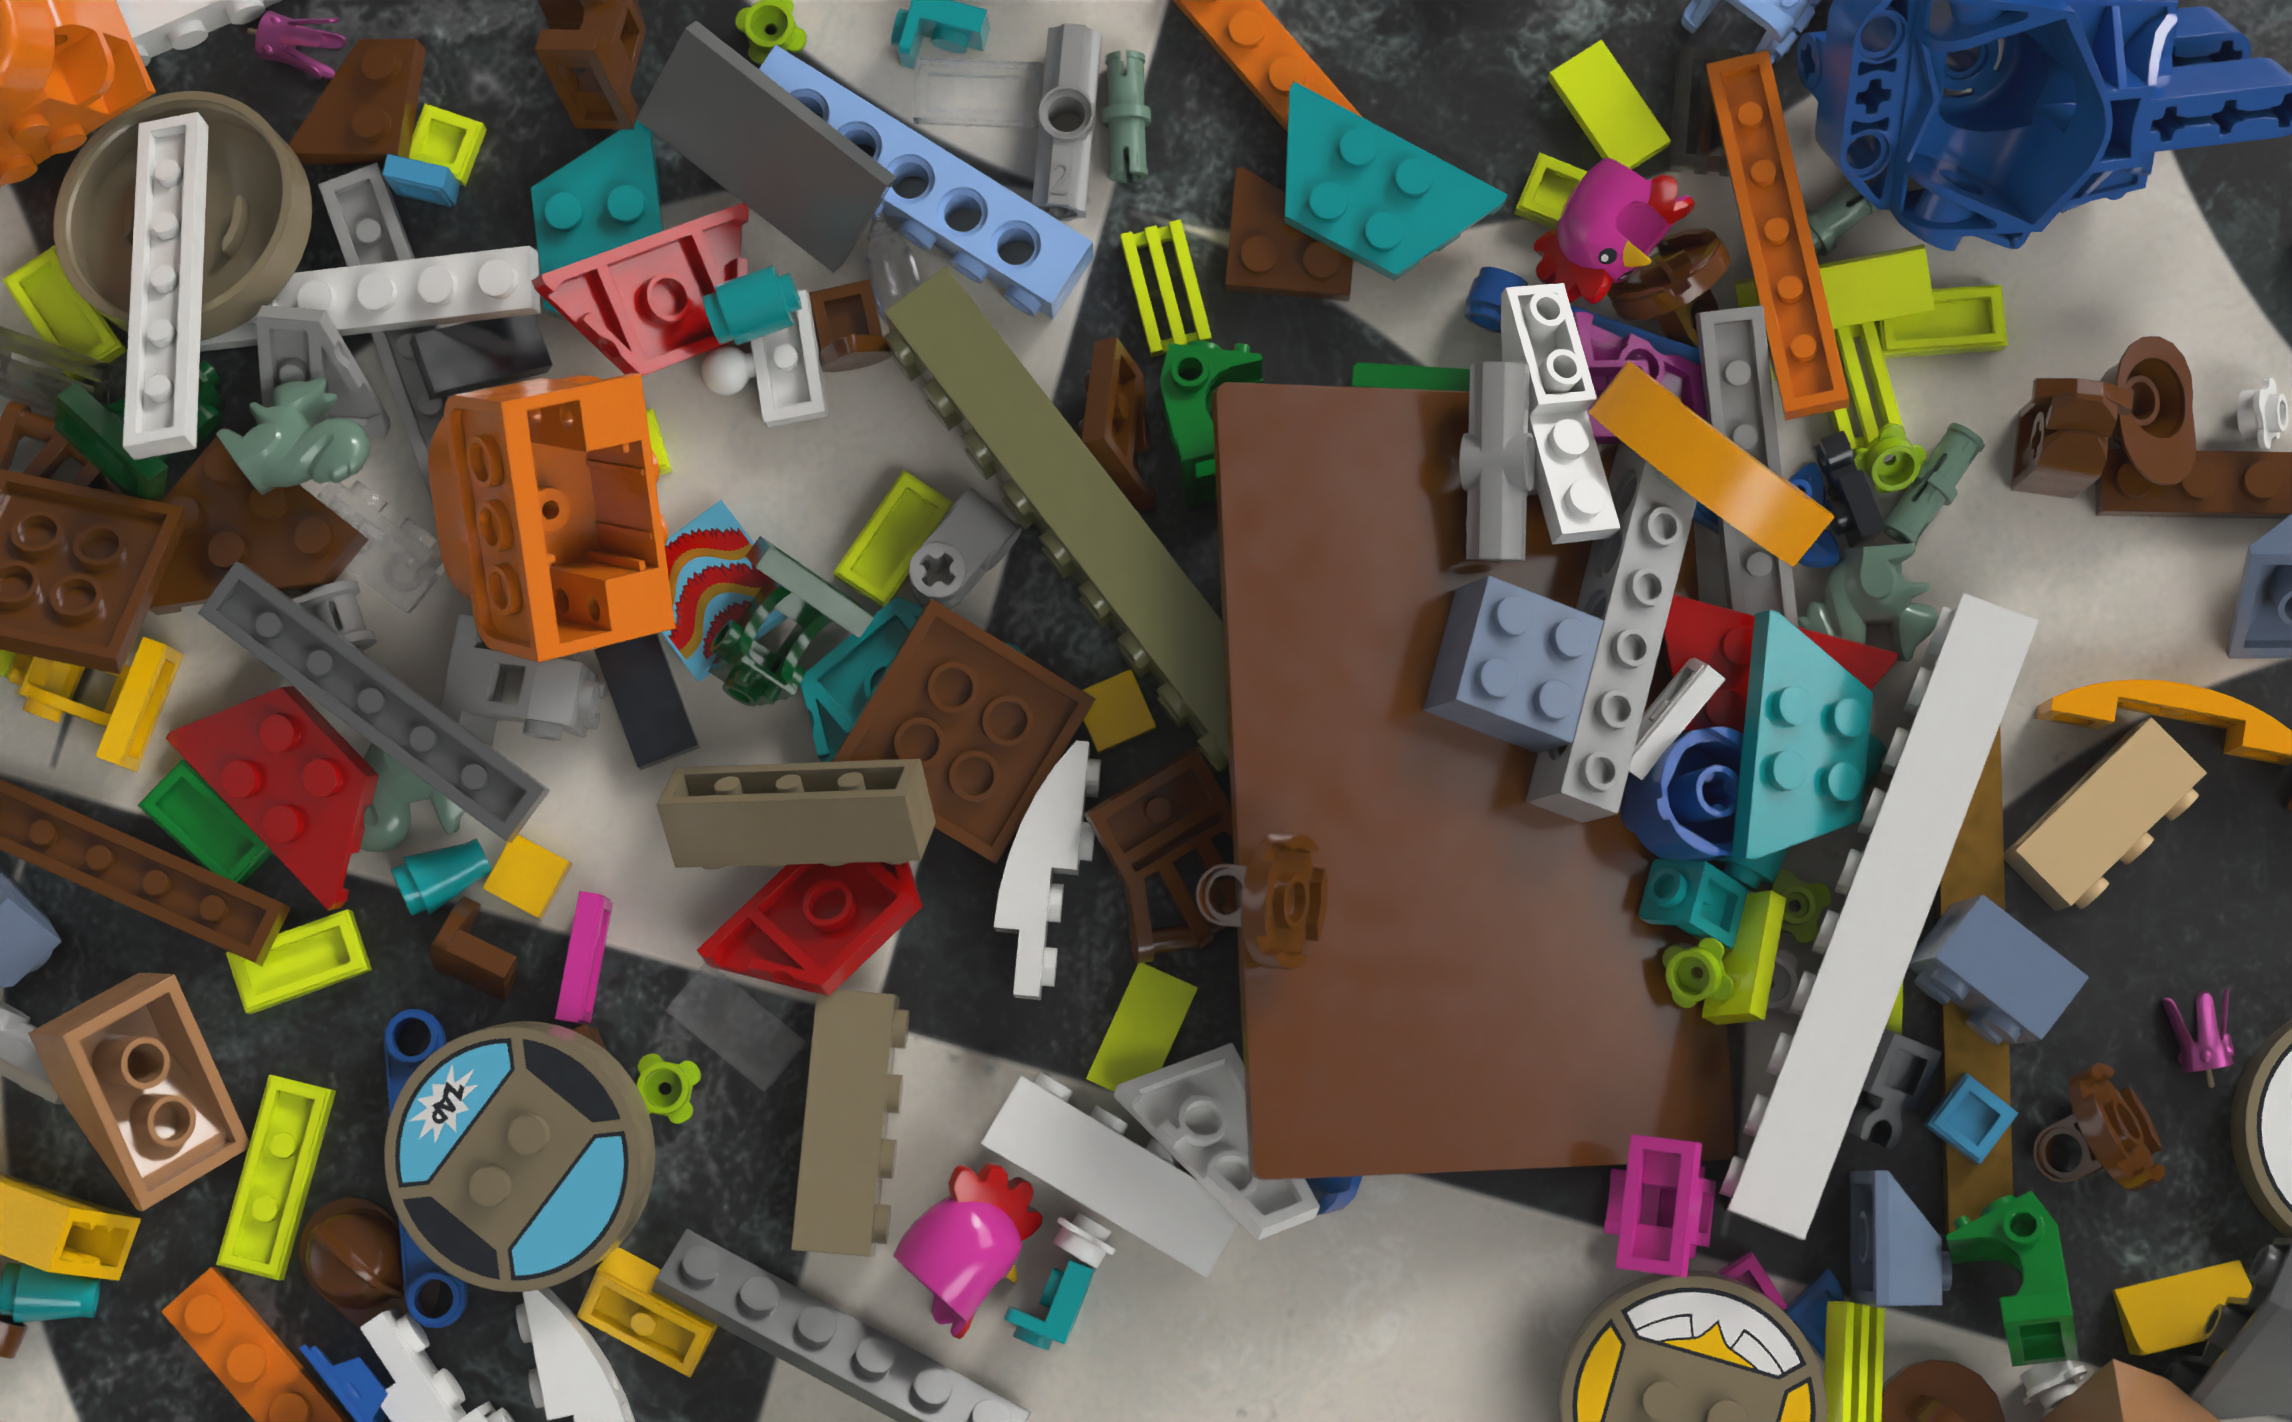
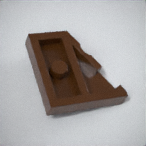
(365, 106)
(1272, 255)
(1116, 419)

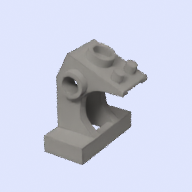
(552, 699)

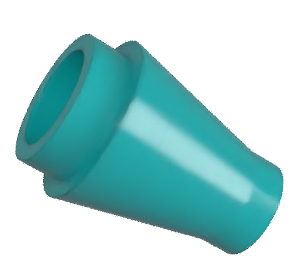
(439, 875)
(43, 1295)

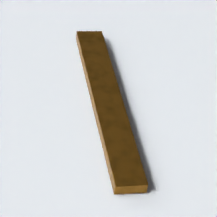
(1974, 870)

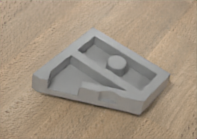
(307, 346)

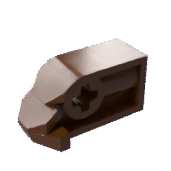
(2065, 435)

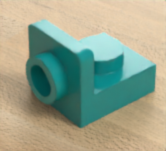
(947, 23)
(1694, 899)
(1064, 1297)

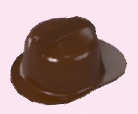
(2161, 425)
(356, 1260)

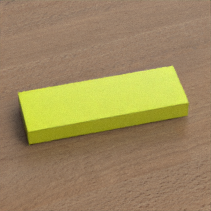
(1868, 286)
(276, 1177)

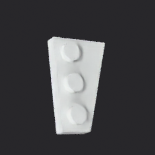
(1201, 1120)

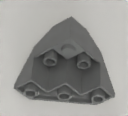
(2247, 1347)

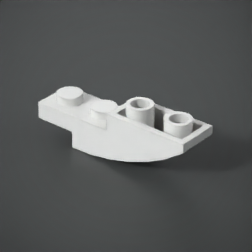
(1568, 468)
(1047, 842)
(571, 1367)
(419, 1389)

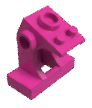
(1660, 1206)

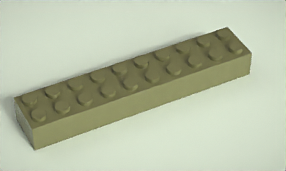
(1070, 500)

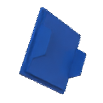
(352, 1384)

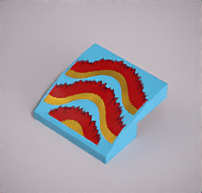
(710, 585)

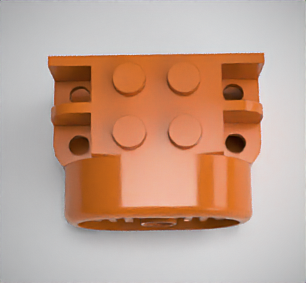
(62, 78)
(552, 514)

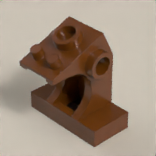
(608, 42)

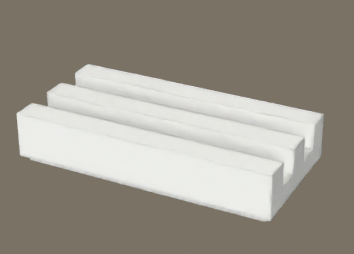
(1672, 713)

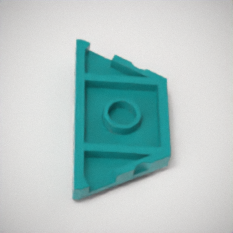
(1373, 189)
(598, 202)
(848, 674)
(1799, 743)

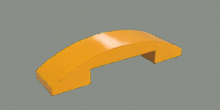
(1709, 465)
(2248, 733)

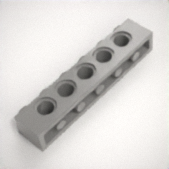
(1631, 589)

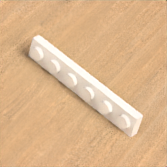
(166, 287)
(408, 293)

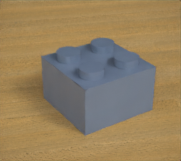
(1513, 665)
(1995, 972)

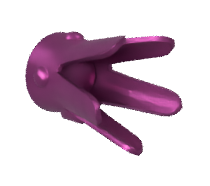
(280, 35)
(2211, 1049)

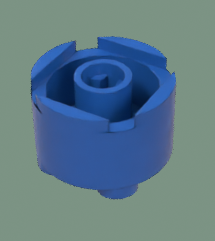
(1688, 797)

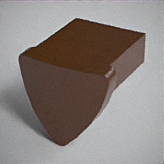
(848, 327)
(471, 958)

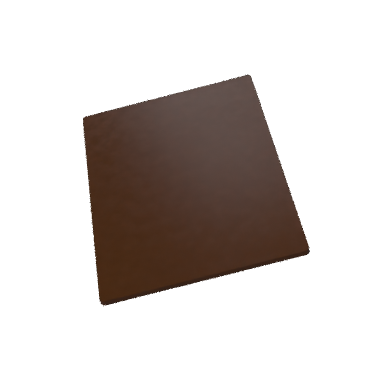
(1474, 951)

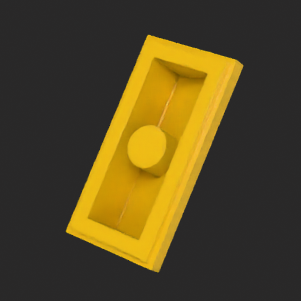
(2176, 1307)
(628, 1310)

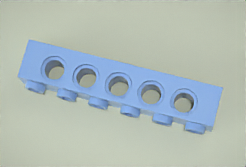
(953, 185)

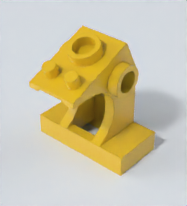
(130, 709)

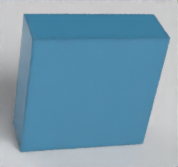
(421, 180)
(1970, 1118)

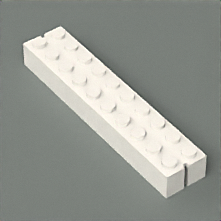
(1882, 916)

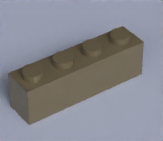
(797, 814)
(847, 1123)

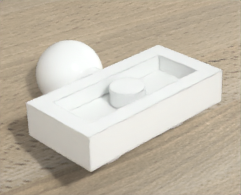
(785, 371)

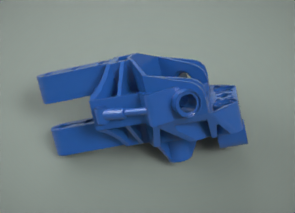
(2057, 124)

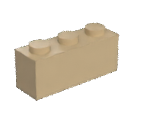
(2106, 817)

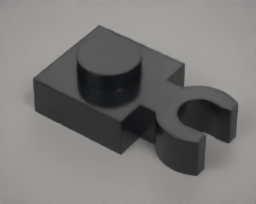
(1849, 492)
(1894, 1081)

